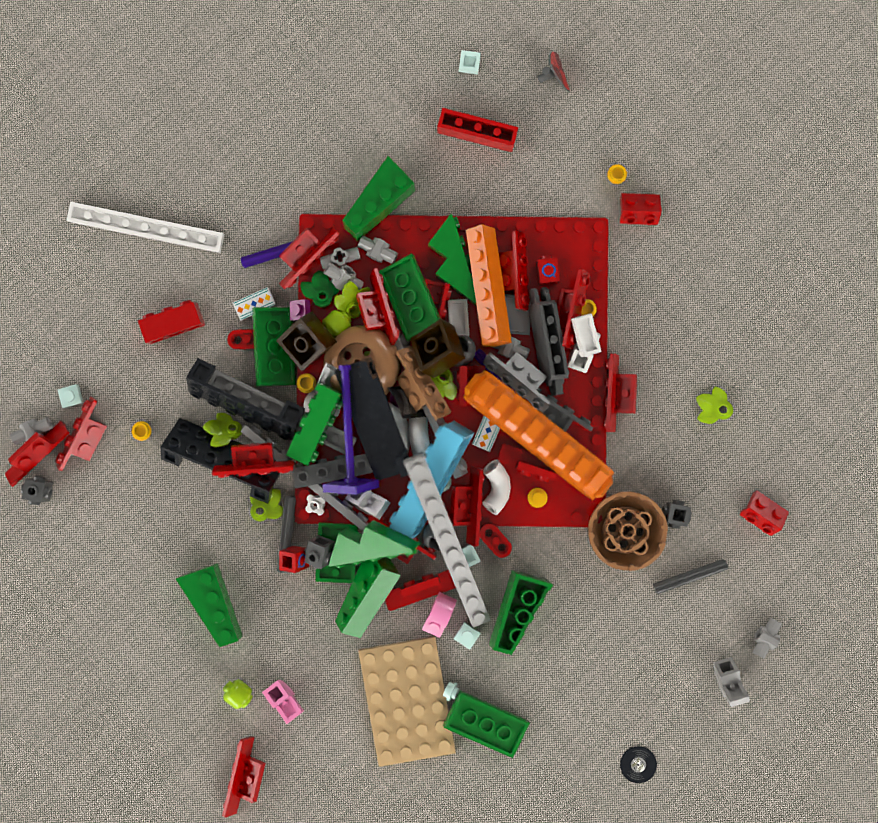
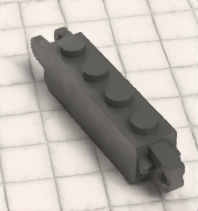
(548, 340)

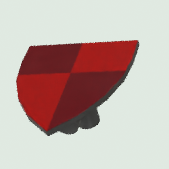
(555, 71)

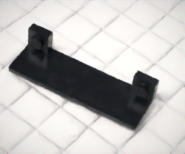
(375, 421)
(283, 425)
(194, 444)

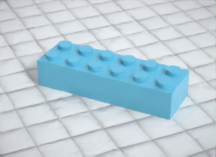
(442, 460)

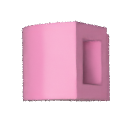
(439, 614)
(281, 697)

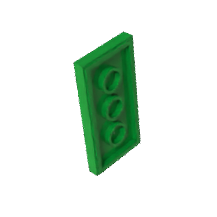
(409, 296)
(272, 363)
(486, 724)

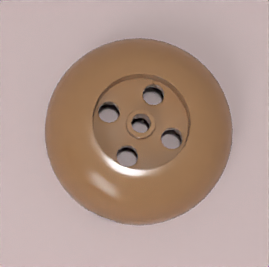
(357, 339)
(640, 549)

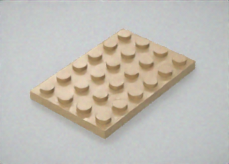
(406, 701)

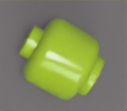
(336, 322)
(237, 694)

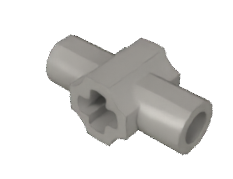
(378, 250)
(350, 255)
(342, 275)
(510, 349)
(29, 428)
(767, 638)

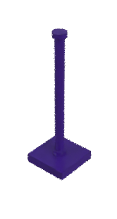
(350, 484)

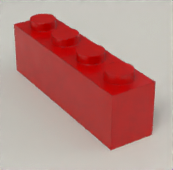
(477, 129)

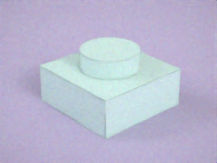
(469, 62)
(70, 396)
(471, 555)
(466, 635)

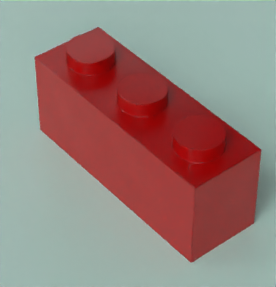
(171, 322)

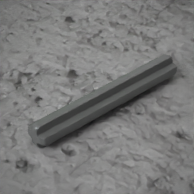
(287, 525)
(690, 576)

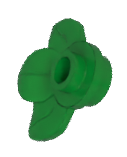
(319, 286)

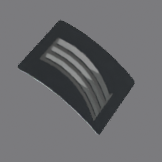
(406, 409)

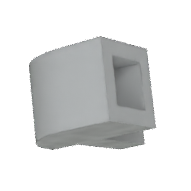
(730, 682)

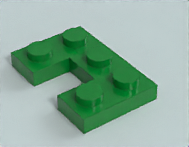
(330, 573)

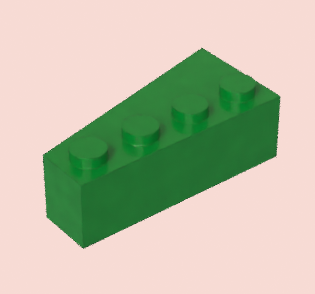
(380, 197)
(315, 424)
(366, 595)
(212, 603)
(517, 610)

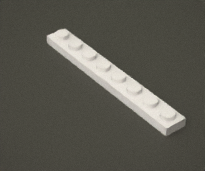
(145, 227)

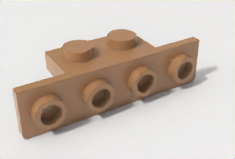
(420, 386)

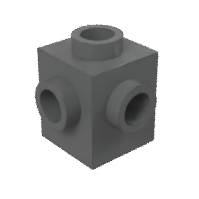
(36, 490)
(683, 514)
(319, 551)

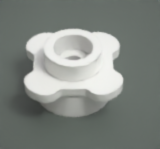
(320, 504)

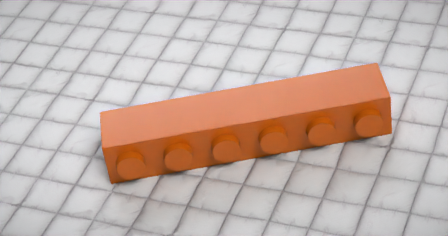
(488, 286)

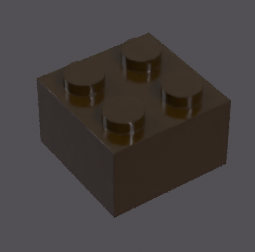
(306, 340)
(437, 348)

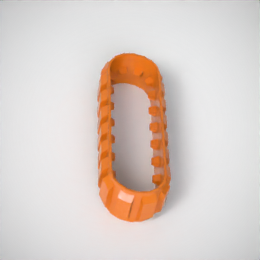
(538, 435)

